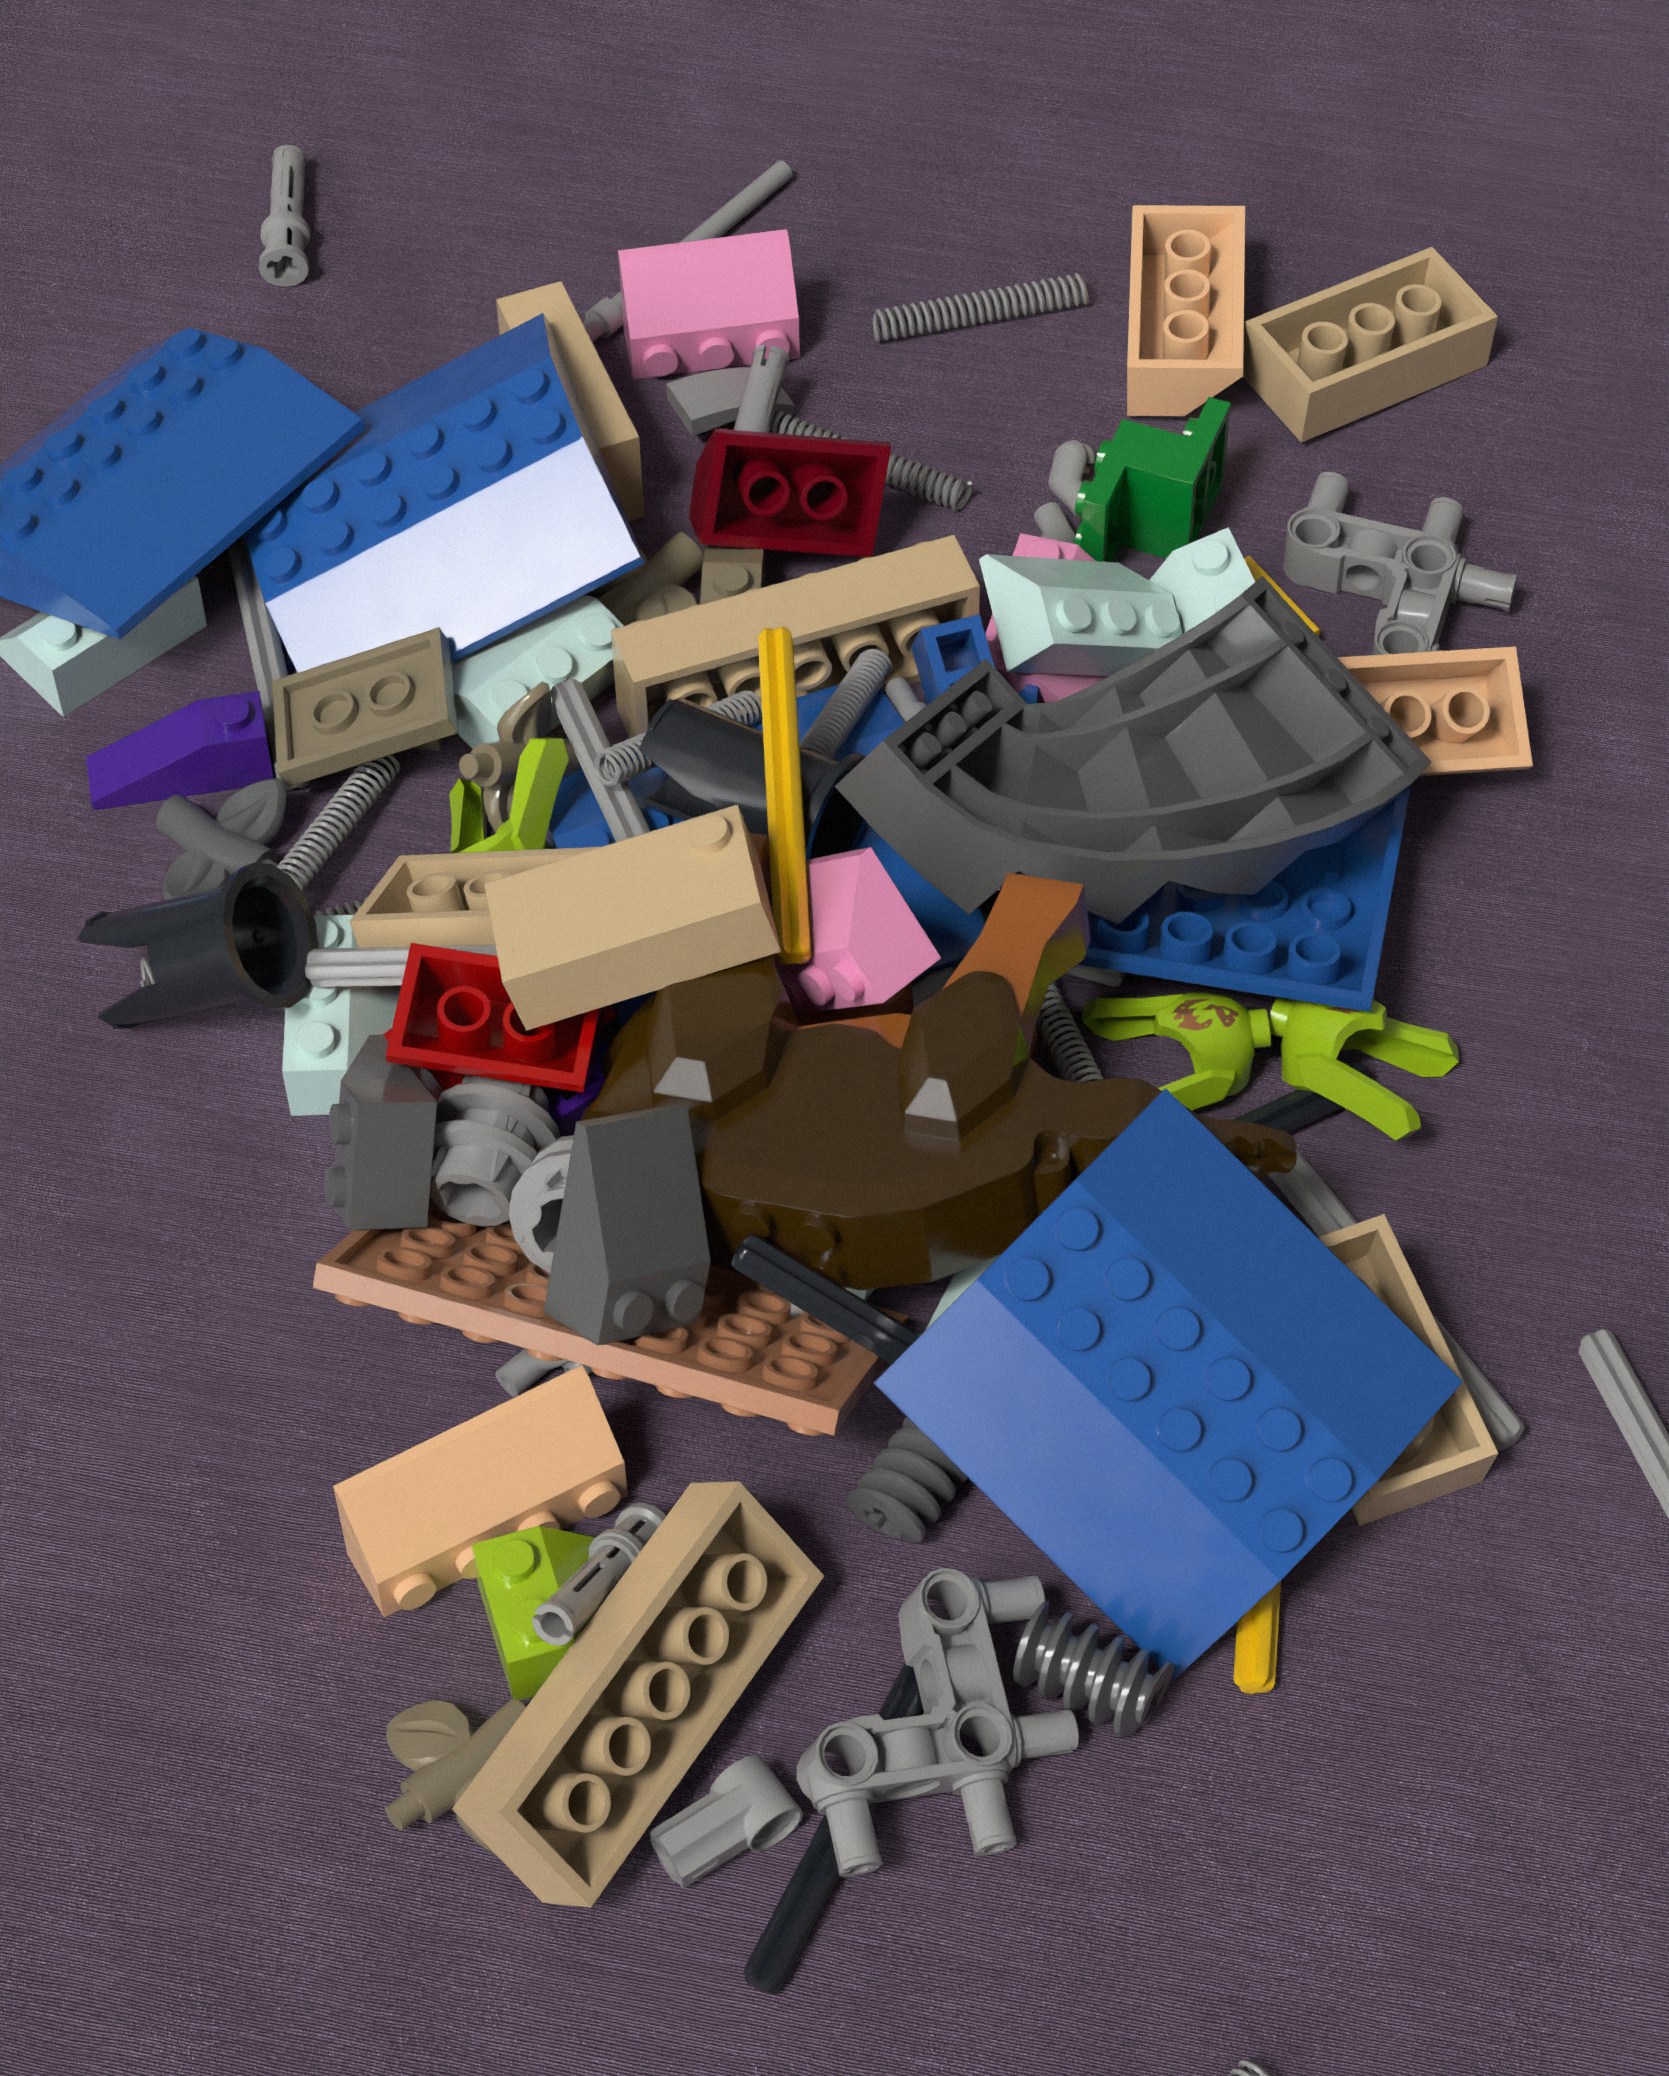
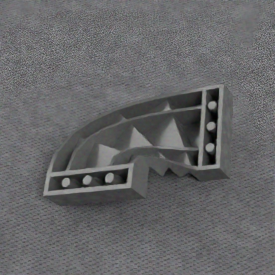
(1178, 769)

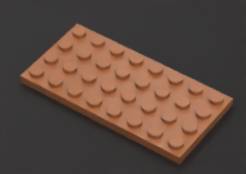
(745, 1352)

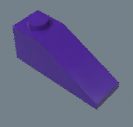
(190, 752)

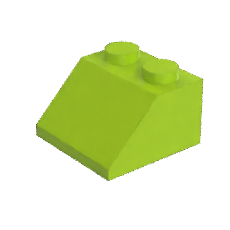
(514, 1579)

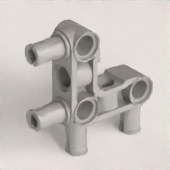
(1403, 567)
(924, 1752)

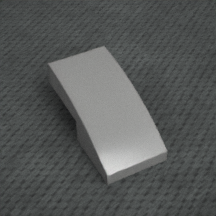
(714, 398)

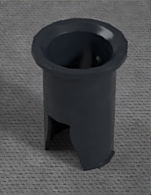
(722, 764)
(214, 947)

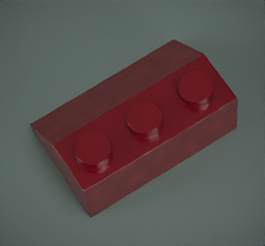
(789, 492)

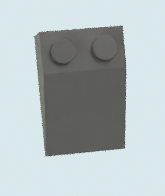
(381, 1144)
(630, 1229)

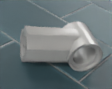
(741, 1812)

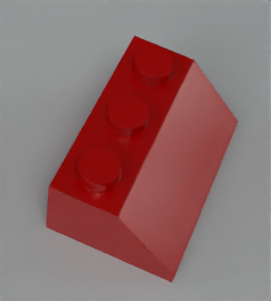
(463, 1022)

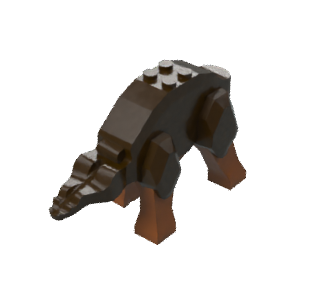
(887, 1130)

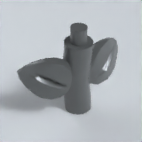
(223, 845)

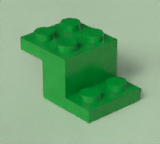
(1154, 486)

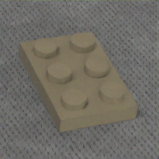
(363, 707)

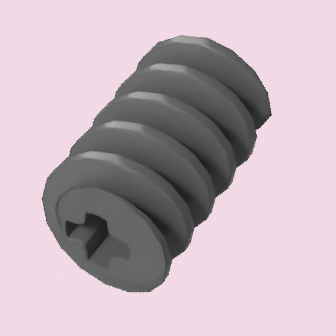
(905, 1486)
(1089, 1673)

